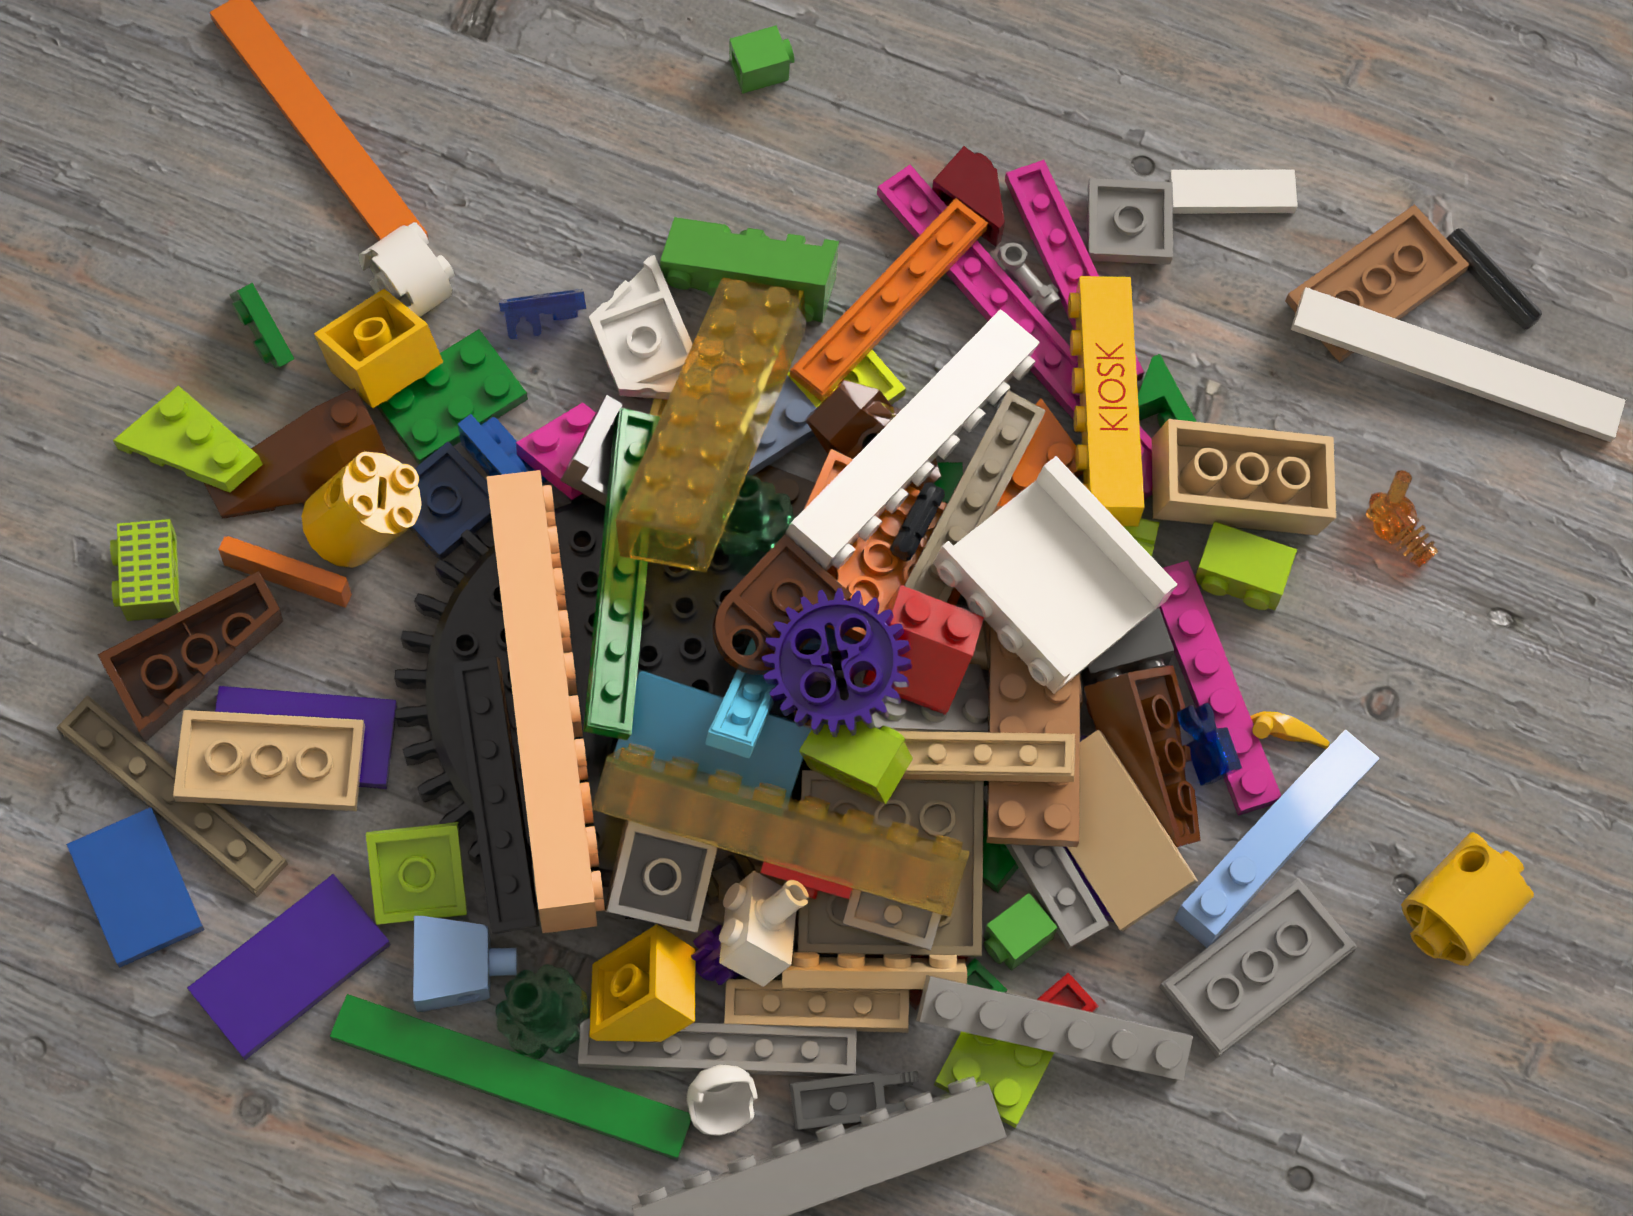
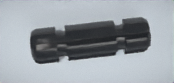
(917, 521)

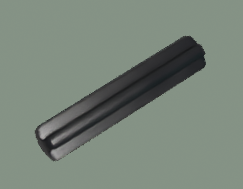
(1495, 280)

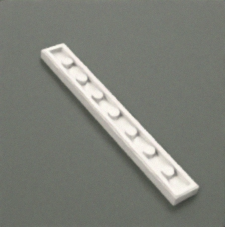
(1458, 364)

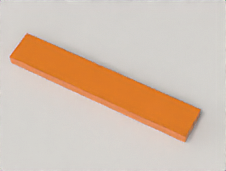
(888, 299)

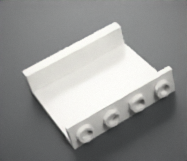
(1055, 576)

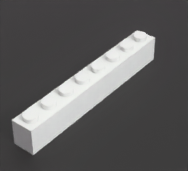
(912, 441)

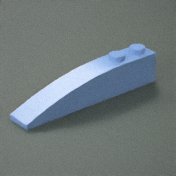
(1274, 839)

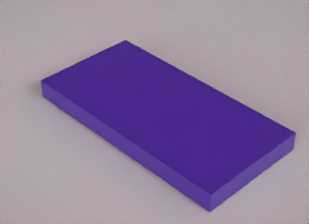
(376, 713)
(288, 966)

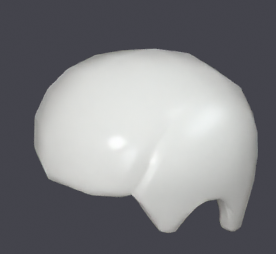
(721, 1100)

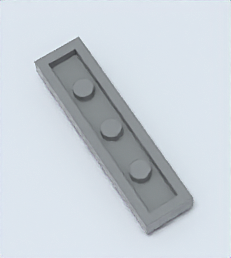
(1058, 890)

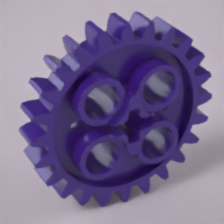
(798, 672)

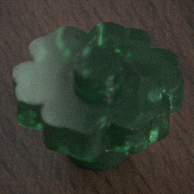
(756, 519)
(542, 1011)

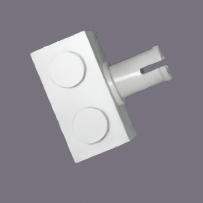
(760, 926)

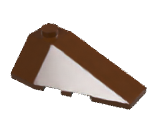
(1143, 729)

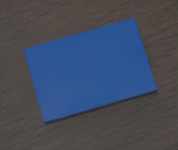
(135, 887)

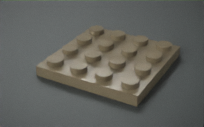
(935, 809)

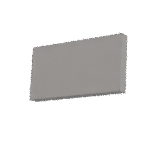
(1257, 967)

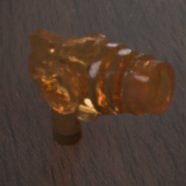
(1396, 518)

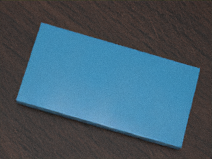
(677, 721)

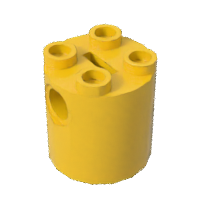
(362, 509)
(1466, 901)

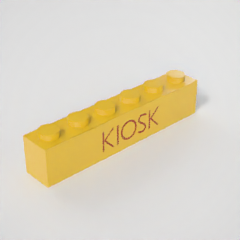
(1107, 395)

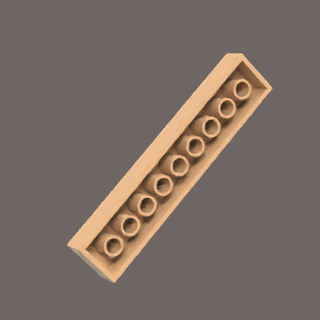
(544, 712)

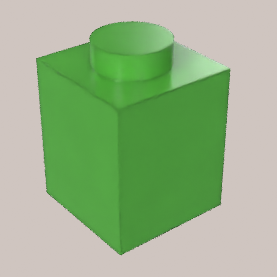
(760, 59)
(1018, 932)

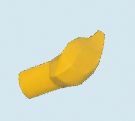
(1286, 728)

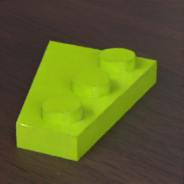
(190, 439)

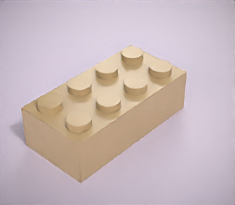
(1243, 477)

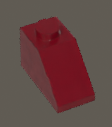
(976, 184)

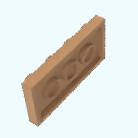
(1389, 270)

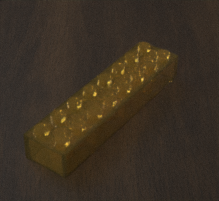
(711, 425)
(782, 829)

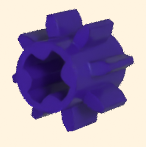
(708, 957)

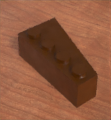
(186, 653)

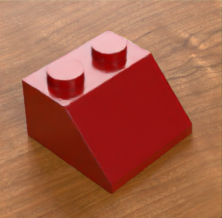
(940, 645)

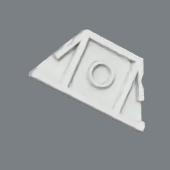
(642, 335)

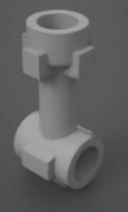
(1012, 261)

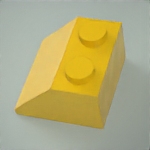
(643, 989)

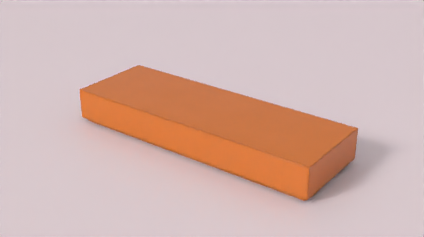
(285, 571)

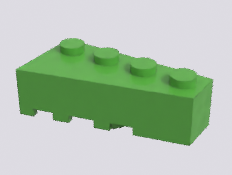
(704, 252)

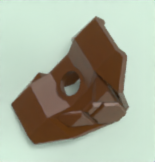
(850, 416)

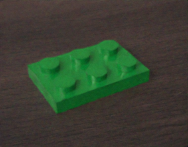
(466, 383)

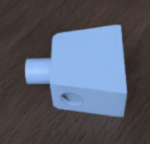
(455, 963)

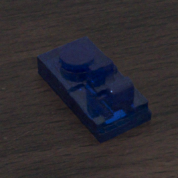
(560, 304)

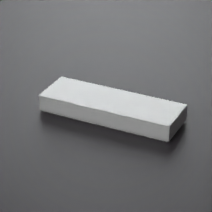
(1233, 191)

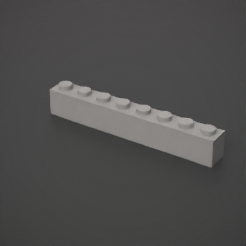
(839, 1159)

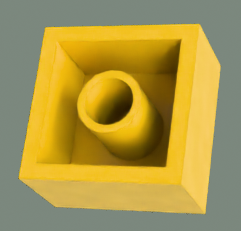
(378, 348)

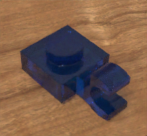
(1212, 747)

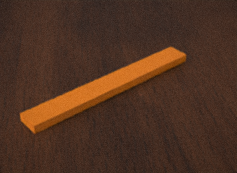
(312, 117)

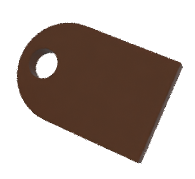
(763, 596)

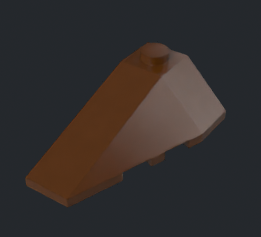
(302, 457)

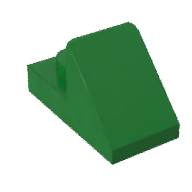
(1161, 395)

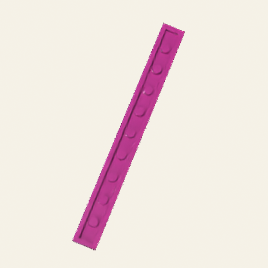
(991, 290)

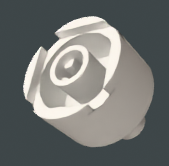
(409, 269)

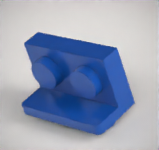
(492, 447)

